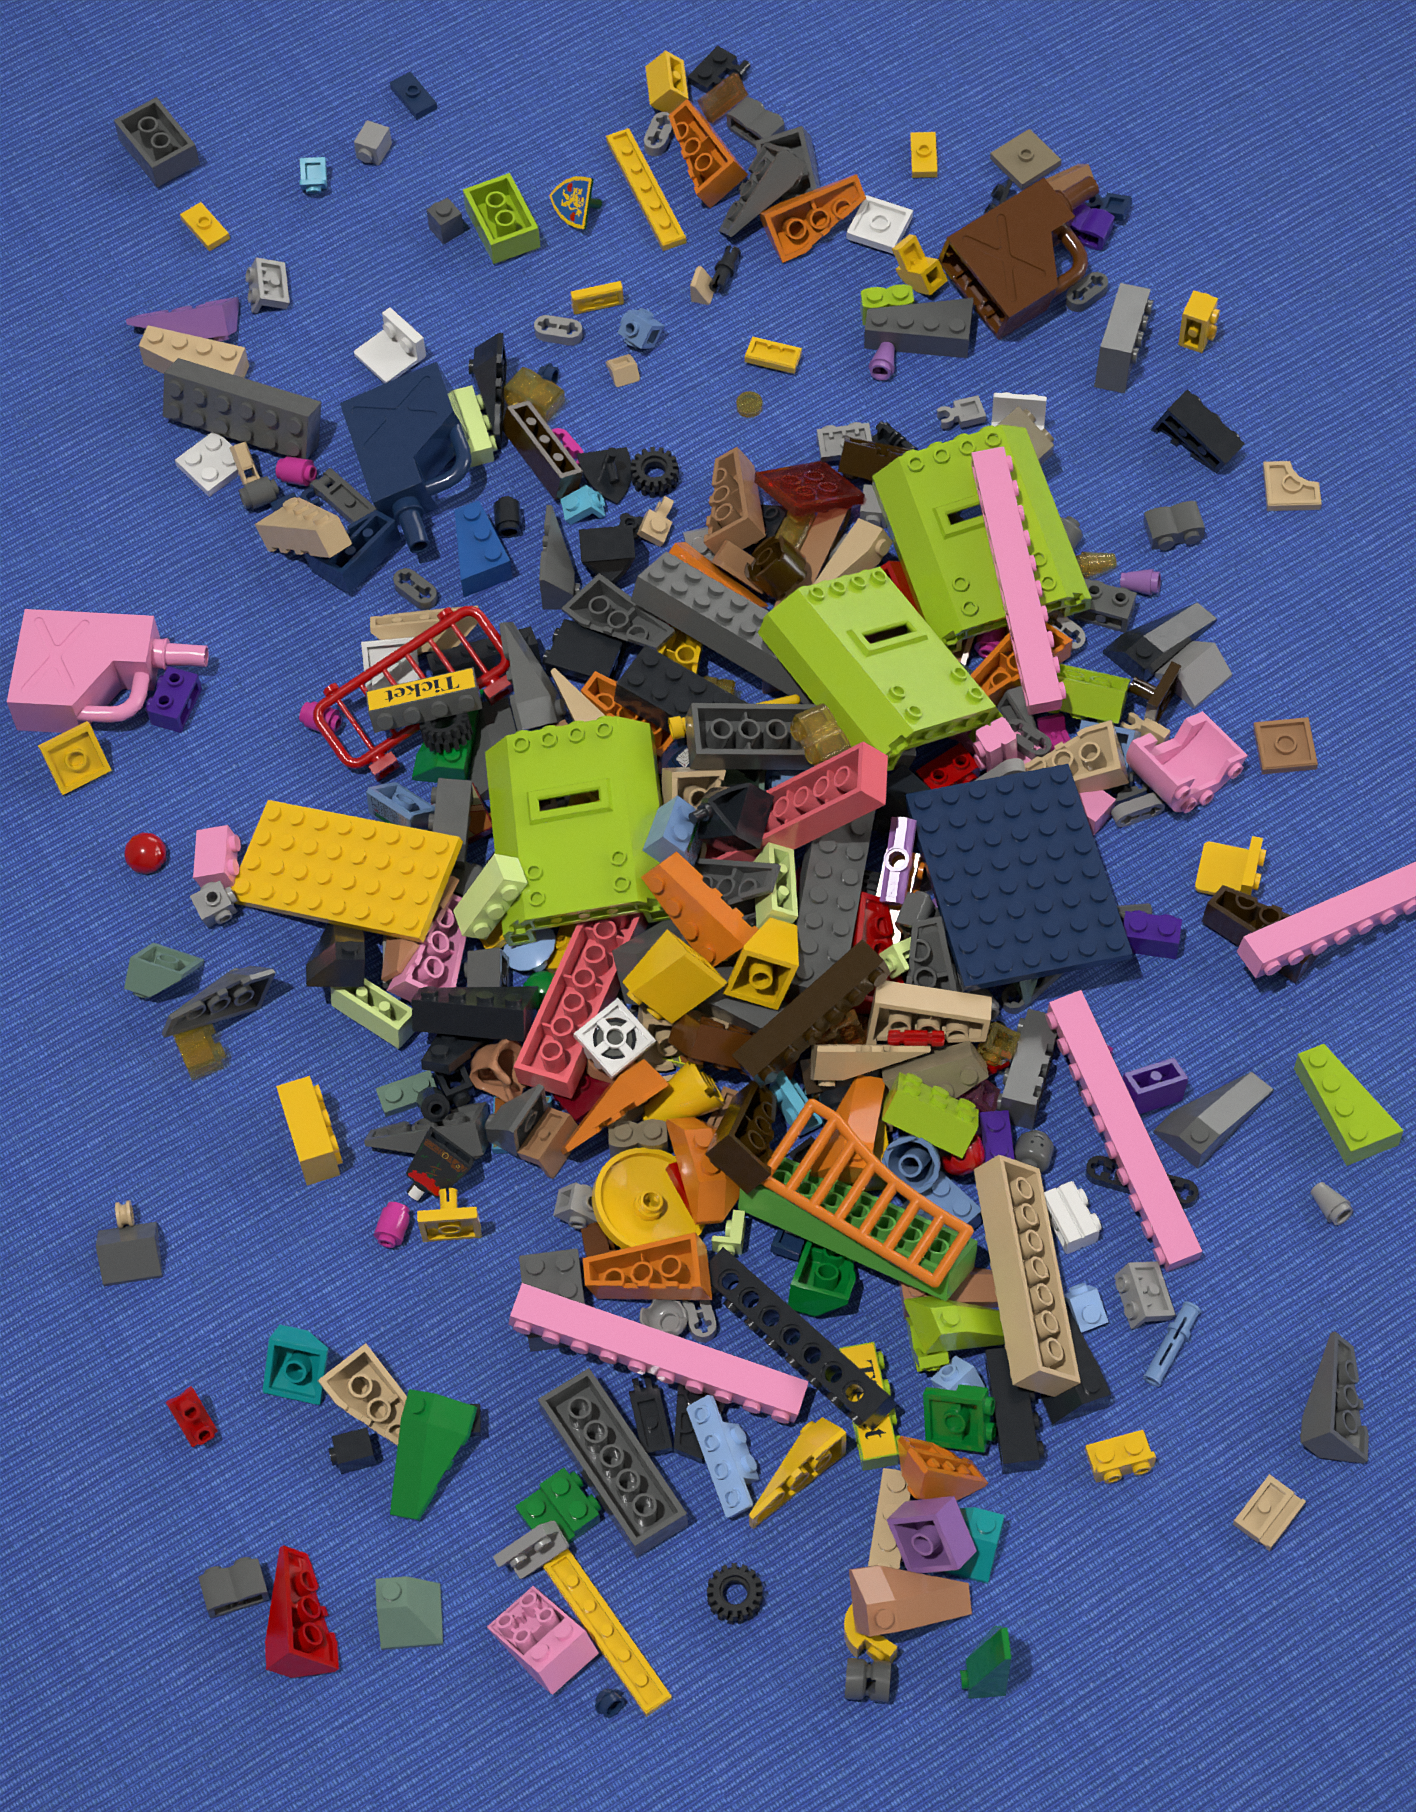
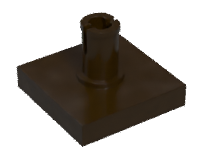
(1159, 696)

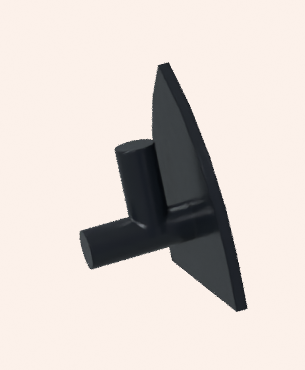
(607, 471)

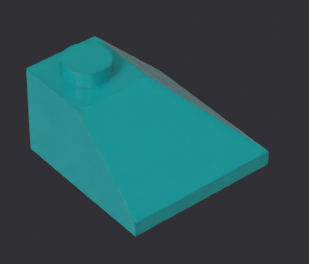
(295, 1365)
(985, 1530)

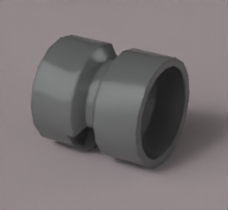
(856, 1680)

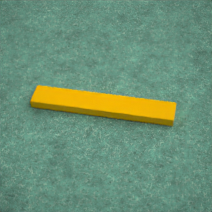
(646, 189)
(607, 1632)

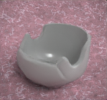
(665, 1316)

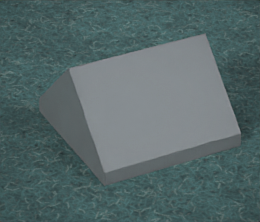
(1201, 672)

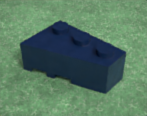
(372, 541)

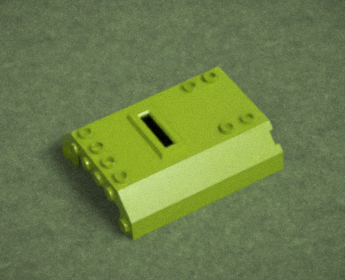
(953, 564)
(882, 691)
(585, 856)

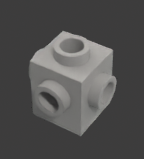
(214, 903)
(575, 1205)

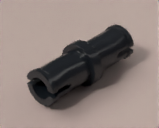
(724, 269)

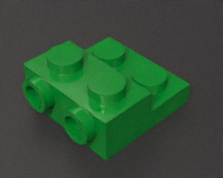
(959, 1417)
(561, 1501)

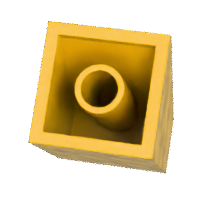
(766, 965)
(672, 979)

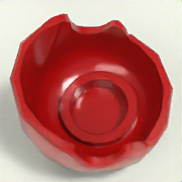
(145, 853)
(972, 1159)

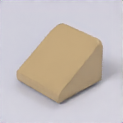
(700, 288)
(623, 370)

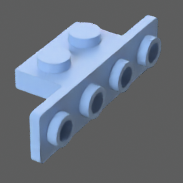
(725, 1455)

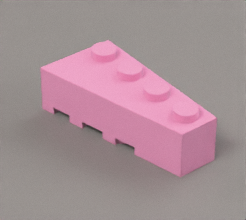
(436, 959)

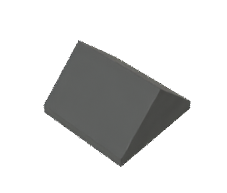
(129, 1254)

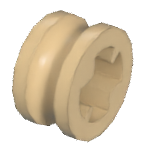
(124, 1214)

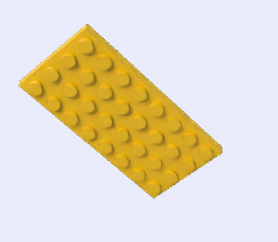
(346, 870)

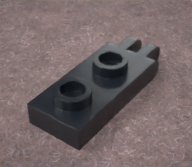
(650, 1418)

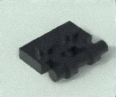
(715, 68)

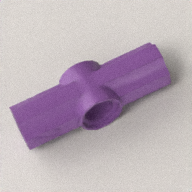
(899, 843)

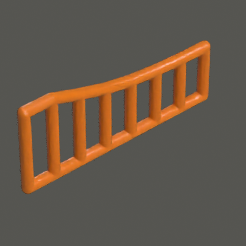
(894, 1185)

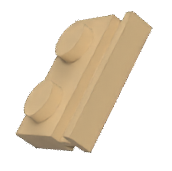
(1269, 1512)

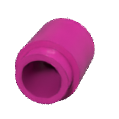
(296, 471)
(988, 641)
(331, 716)
(392, 1224)

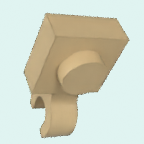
(655, 524)
(1147, 726)

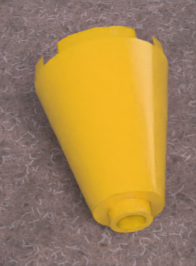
(687, 1095)

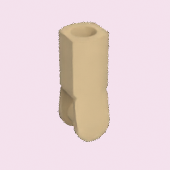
(244, 461)

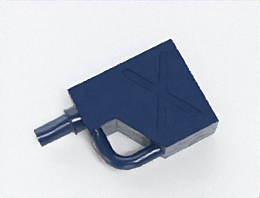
(404, 440)

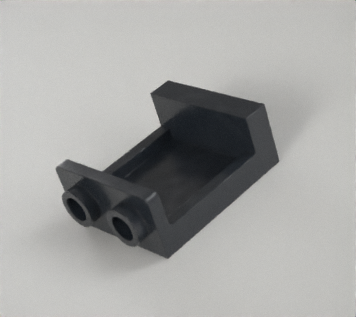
(583, 651)

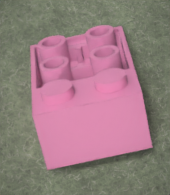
(543, 1639)

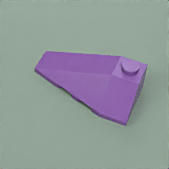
(209, 320)

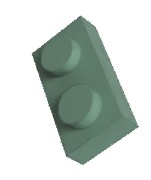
(403, 1093)

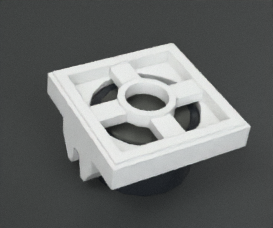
(614, 1039)

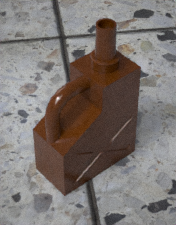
(1009, 254)

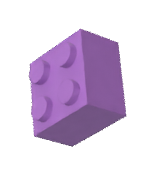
(931, 1535)

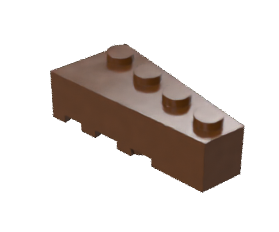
(712, 1042)

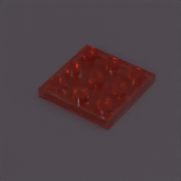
(809, 488)

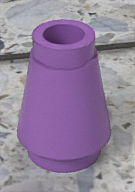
(882, 363)
(1142, 581)

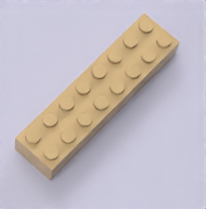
(1026, 1276)

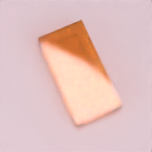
(722, 97)

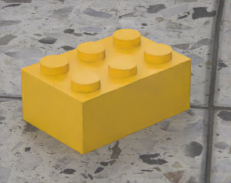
(310, 1130)

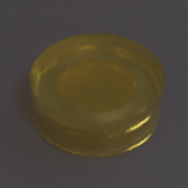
(749, 404)

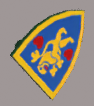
(573, 199)

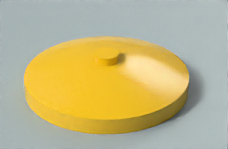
(638, 1200)

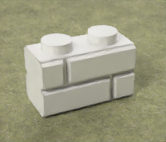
(1071, 1217)

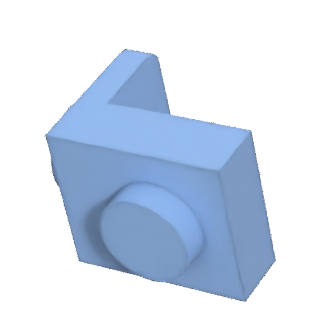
(1086, 1306)

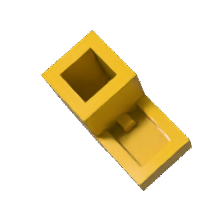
(915, 269)
(877, 1646)

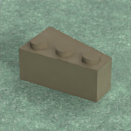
(951, 1068)

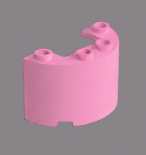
(1189, 765)

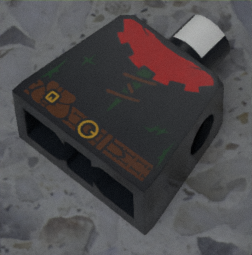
(436, 1165)

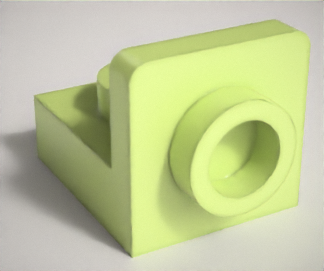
(896, 957)
(734, 1234)

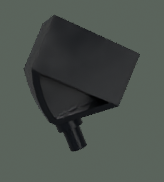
(608, 550)
(898, 784)
(733, 817)

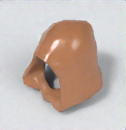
(494, 1070)

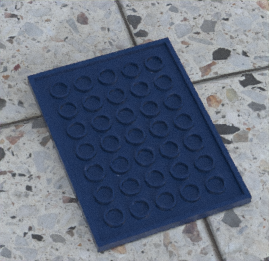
(1017, 877)

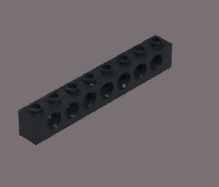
(875, 1401)

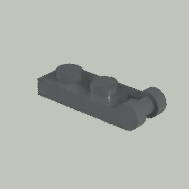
(341, 496)

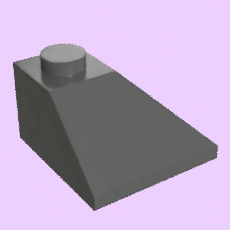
(516, 1119)

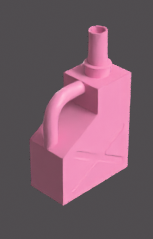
(79, 662)

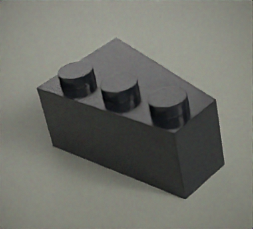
(1199, 431)

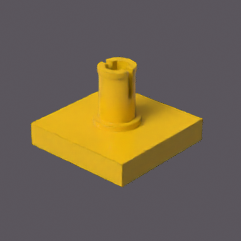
(74, 758)
(449, 1220)

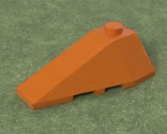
(806, 218)
(626, 1091)
(861, 1112)

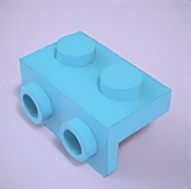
(791, 1101)

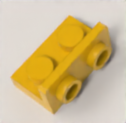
(1120, 1456)

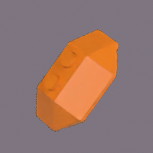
(707, 1187)
(937, 1471)

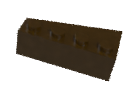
(866, 458)

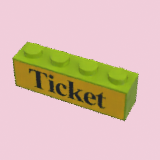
(879, 1446)

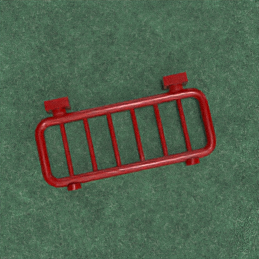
(384, 763)

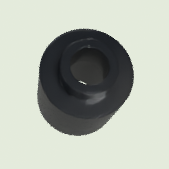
(507, 517)
(426, 1100)

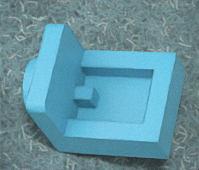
(313, 174)
(581, 504)

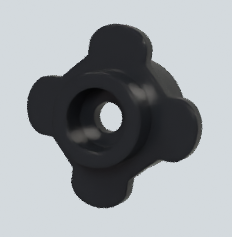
(626, 519)

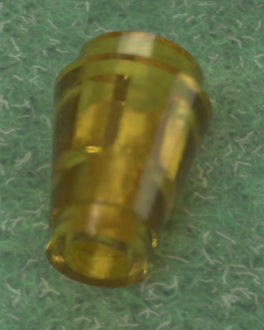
(1095, 563)

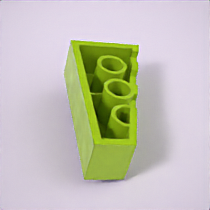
(1346, 1108)

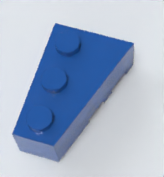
(480, 552)

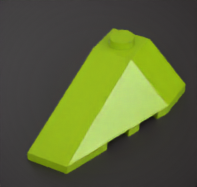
(953, 1324)

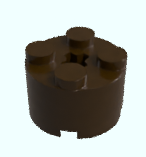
(776, 567)

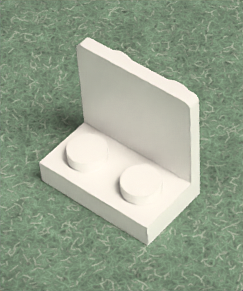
(392, 349)
(1006, 402)

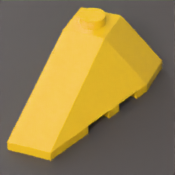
(811, 1454)

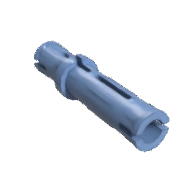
(1187, 1315)

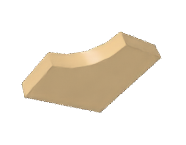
(1288, 490)

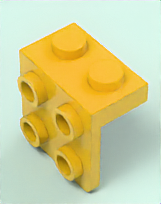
(1230, 867)

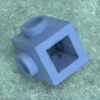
(640, 328)

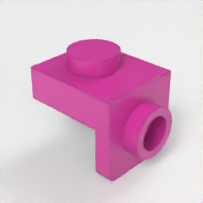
(1054, 728)

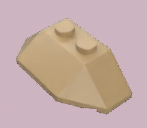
(414, 623)

